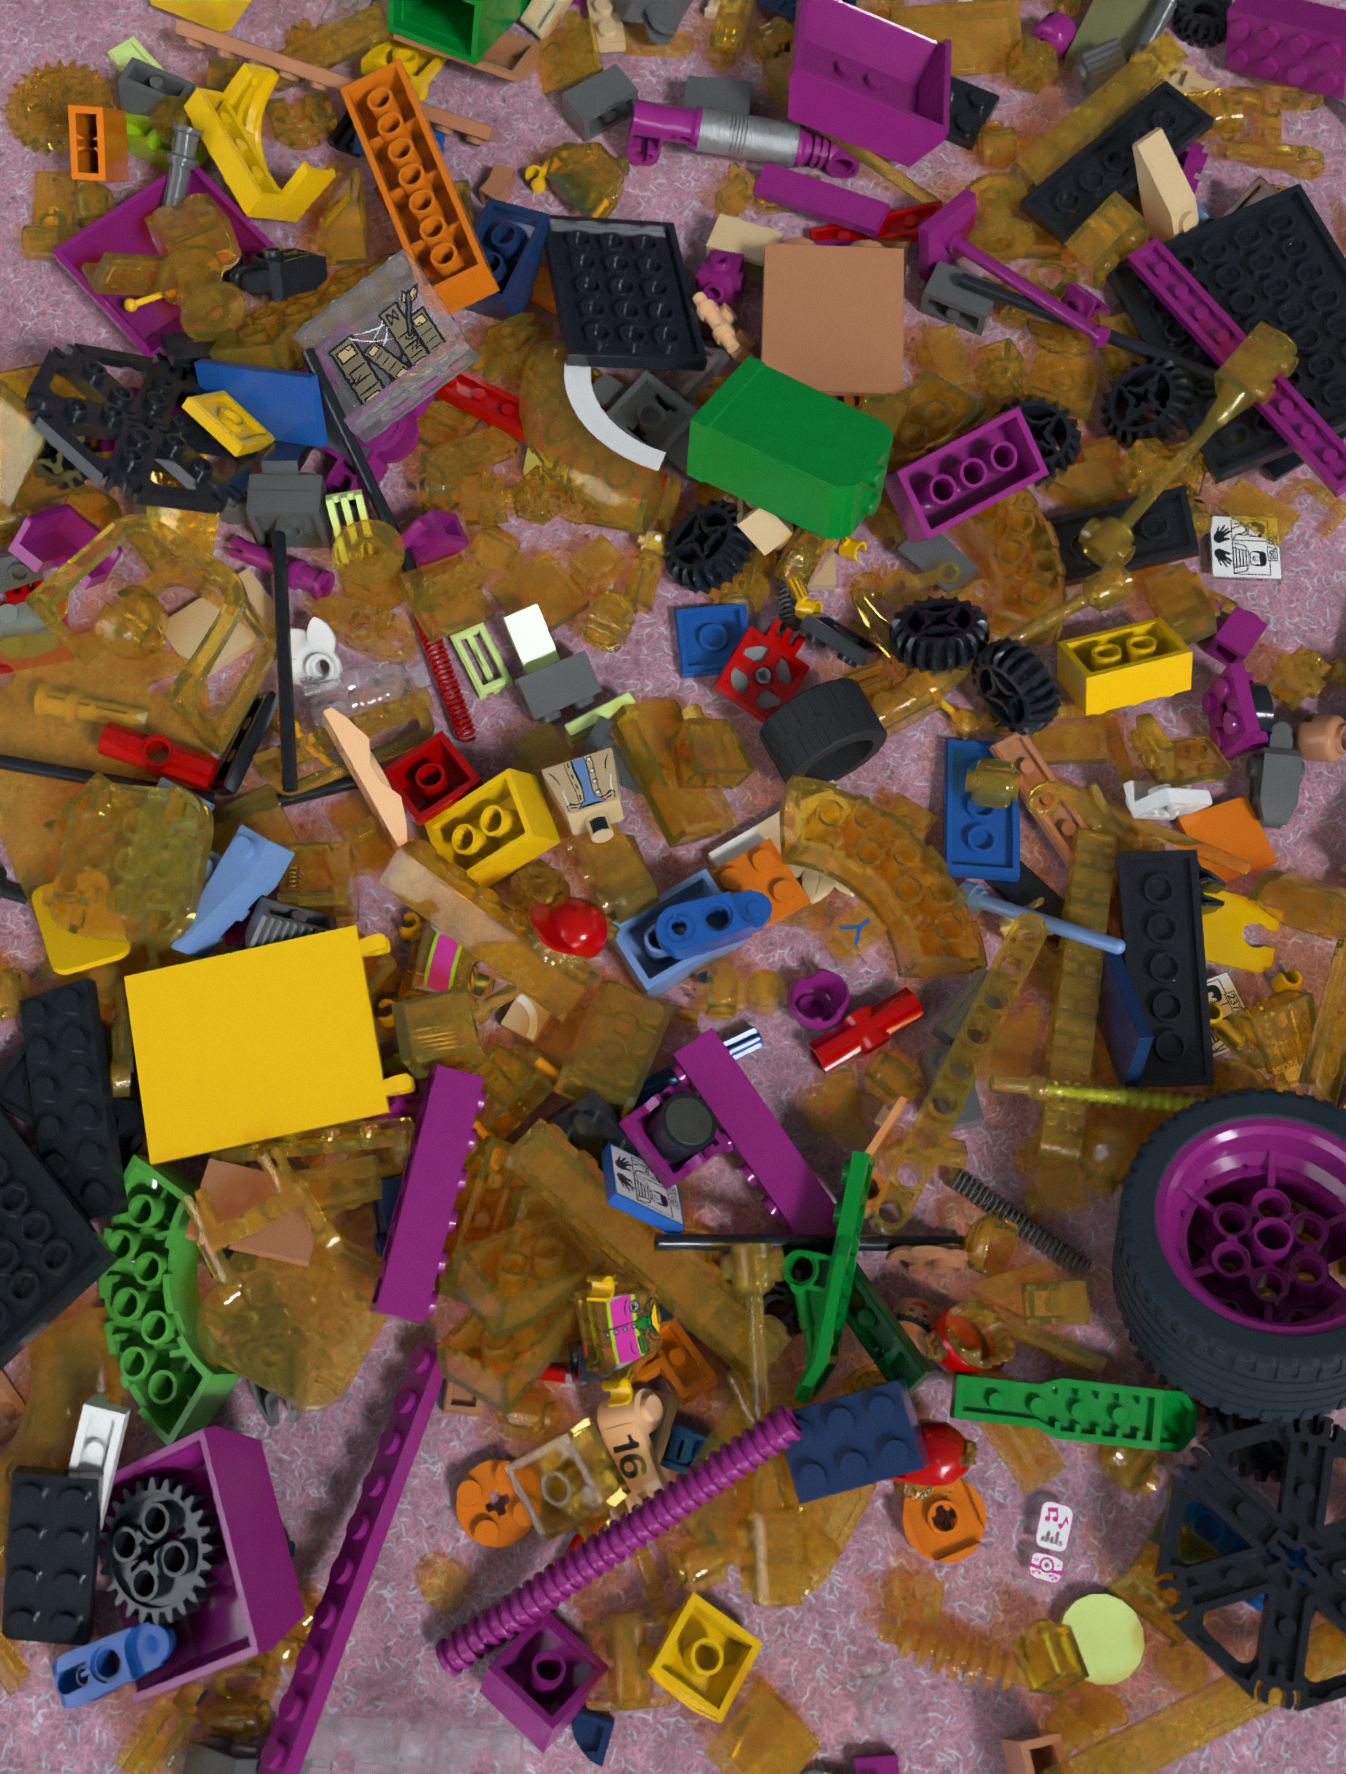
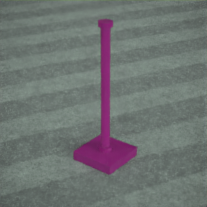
(945, 240)

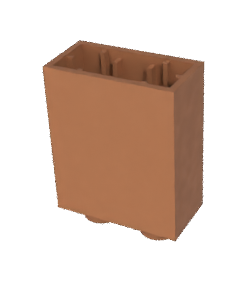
(834, 316)

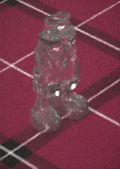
(364, 687)

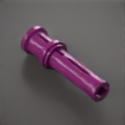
(299, 572)

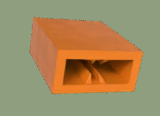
(98, 143)

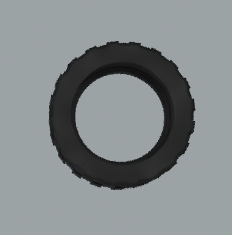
(823, 732)

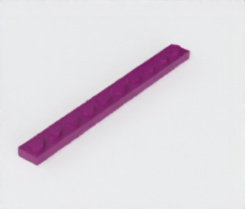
(1220, 337)
(354, 1566)

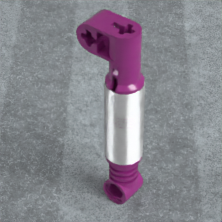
(732, 136)

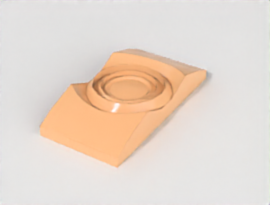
(368, 775)

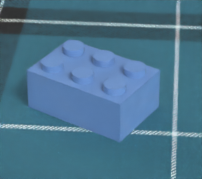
(641, 953)

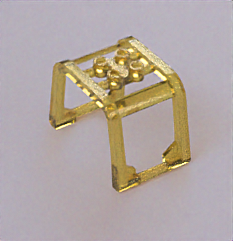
(200, 574)

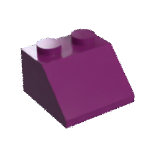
(543, 1680)

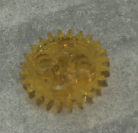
(41, 104)

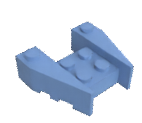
(232, 884)

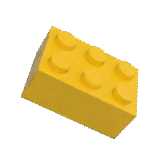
(1124, 666)
(495, 827)

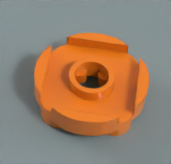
(474, 1517)
(965, 1528)

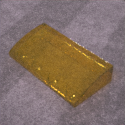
(978, 30)
(681, 813)

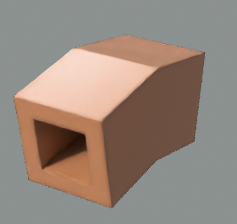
(498, 185)

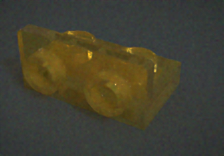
(124, 274)

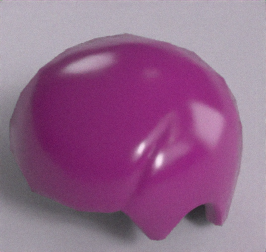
(818, 1000)

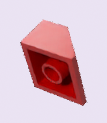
(431, 778)

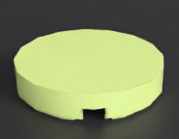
(1106, 1635)

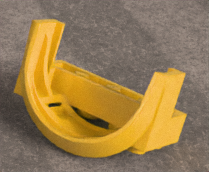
(234, 141)

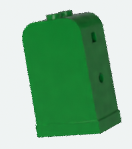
(455, 26)
(790, 450)

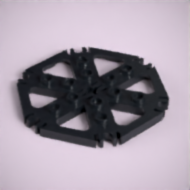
(139, 426)
(1251, 1571)

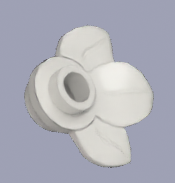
(310, 648)

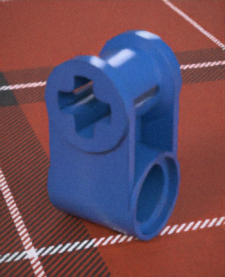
(691, 1447)

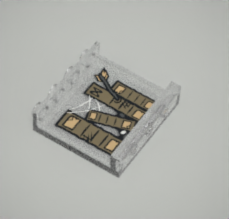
(387, 345)

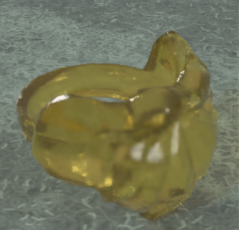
(1069, 273)
(260, 1666)

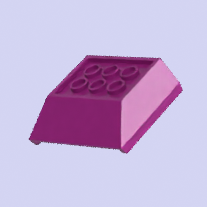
(869, 81)
(126, 232)
(257, 1584)

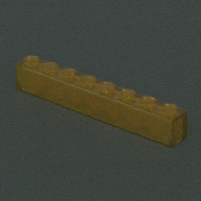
(679, 1279)

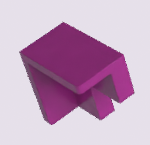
(56, 536)

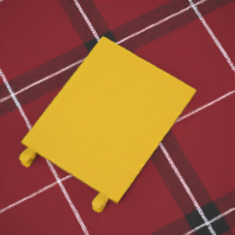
(258, 1044)

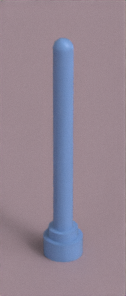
(979, 900)

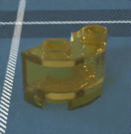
(301, 123)

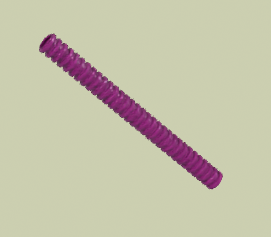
(620, 1539)

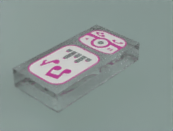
(1050, 1541)

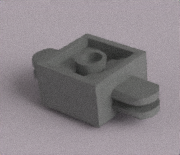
(658, 16)
(653, 410)
(288, 505)

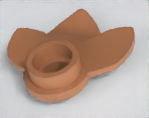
(941, 1259)

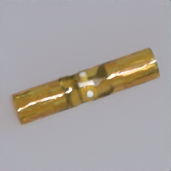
(648, 563)

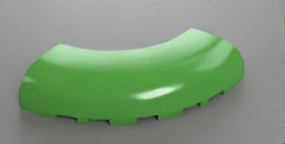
(157, 1304)

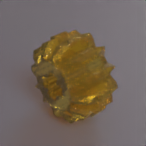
(610, 620)

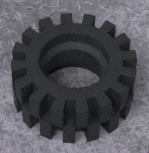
(1199, 29)

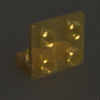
(1138, 1585)

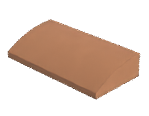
(508, 57)

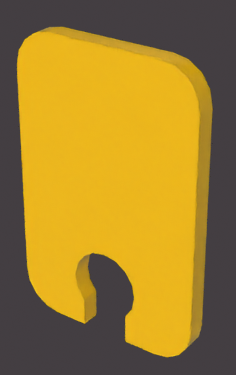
(1224, 934)
(71, 952)

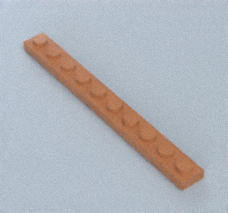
(320, 77)

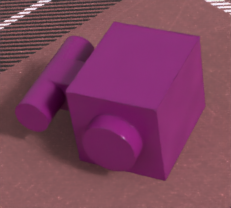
(434, 537)
(1235, 636)

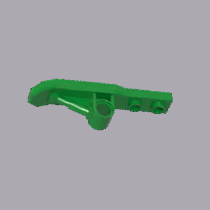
(826, 1295)
(1080, 1410)

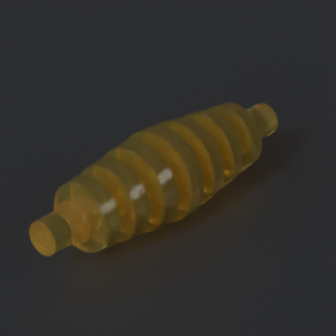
(955, 1654)

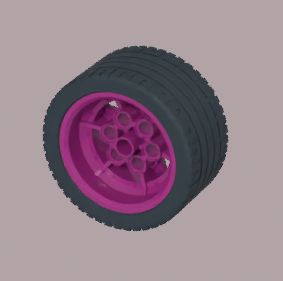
(1180, 1311)

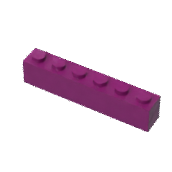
(755, 1137)
(427, 1195)

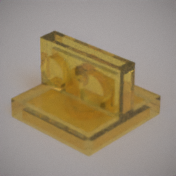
(447, 595)

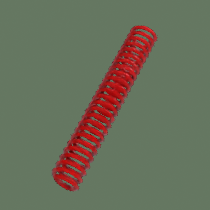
(425, 642)

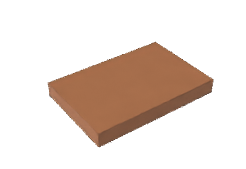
(240, 1188)

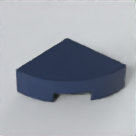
(592, 1734)

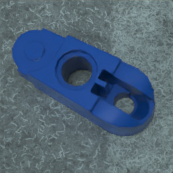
(744, 912)
(140, 1653)

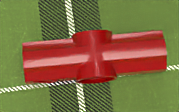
(136, 747)
(865, 1030)

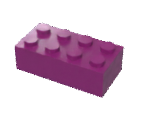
(1289, 43)
(965, 475)

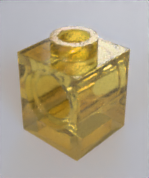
(168, 111)

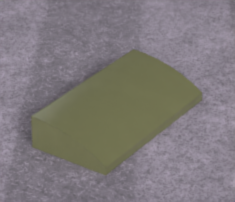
(1110, 20)

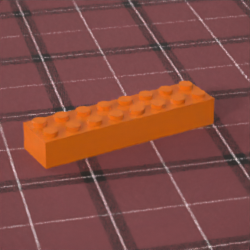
(418, 185)

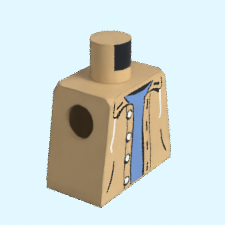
(587, 794)

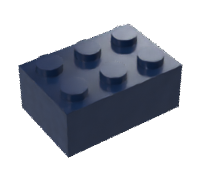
(856, 1441)

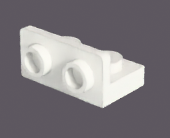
(1162, 802)

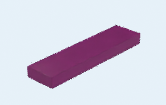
(821, 199)

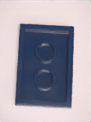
(1122, 1021)

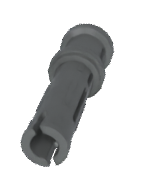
(181, 162)

